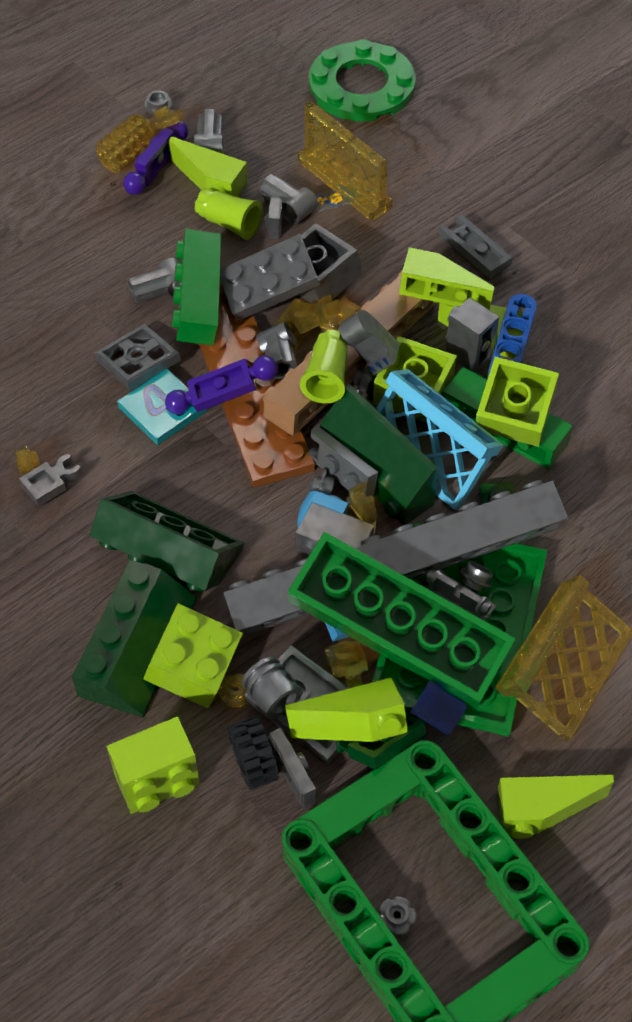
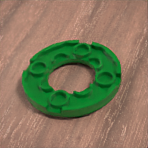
(360, 107)

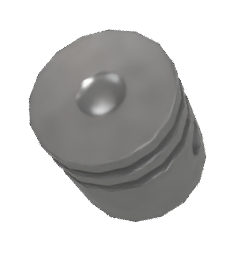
(271, 686)

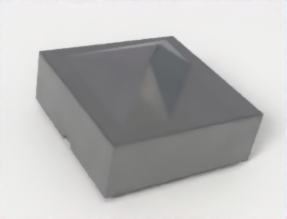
(274, 218)

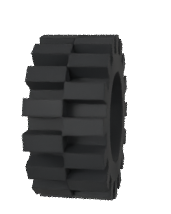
(253, 753)

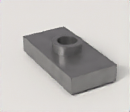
(293, 767)

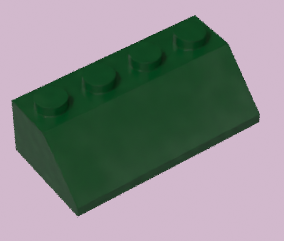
(404, 473)
(165, 539)
(127, 639)

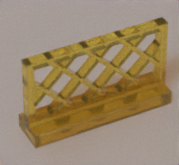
(339, 174)
(540, 644)

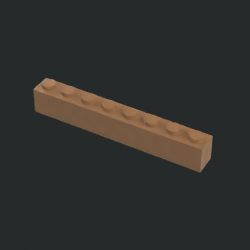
(286, 403)

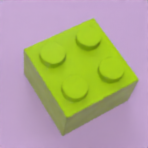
(427, 363)
(517, 401)
(193, 656)
(154, 765)

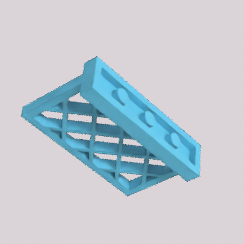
(451, 421)

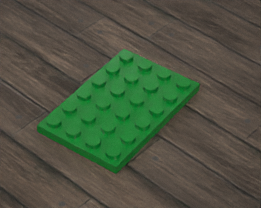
(515, 593)

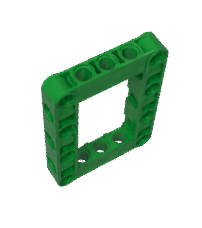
(490, 848)

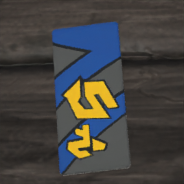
(330, 200)

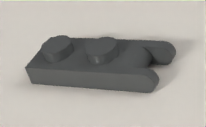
(476, 247)
(342, 463)

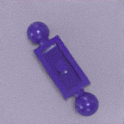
(153, 159)
(221, 385)

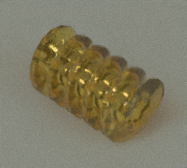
(124, 142)

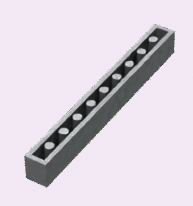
(414, 549)

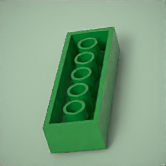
(400, 619)

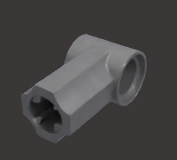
(209, 131)
(295, 203)
(154, 282)
(279, 344)

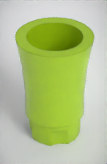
(231, 212)
(325, 372)

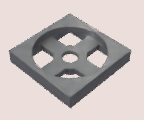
(131, 344)

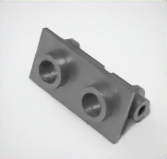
(458, 594)

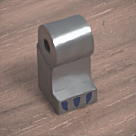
(370, 341)

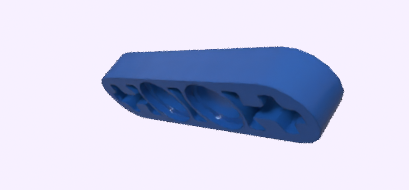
(512, 343)

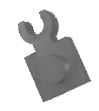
(47, 482)

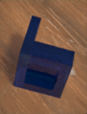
(439, 708)

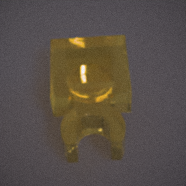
(308, 316)
(361, 506)

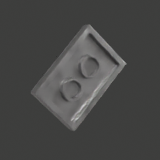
(268, 277)
(314, 683)

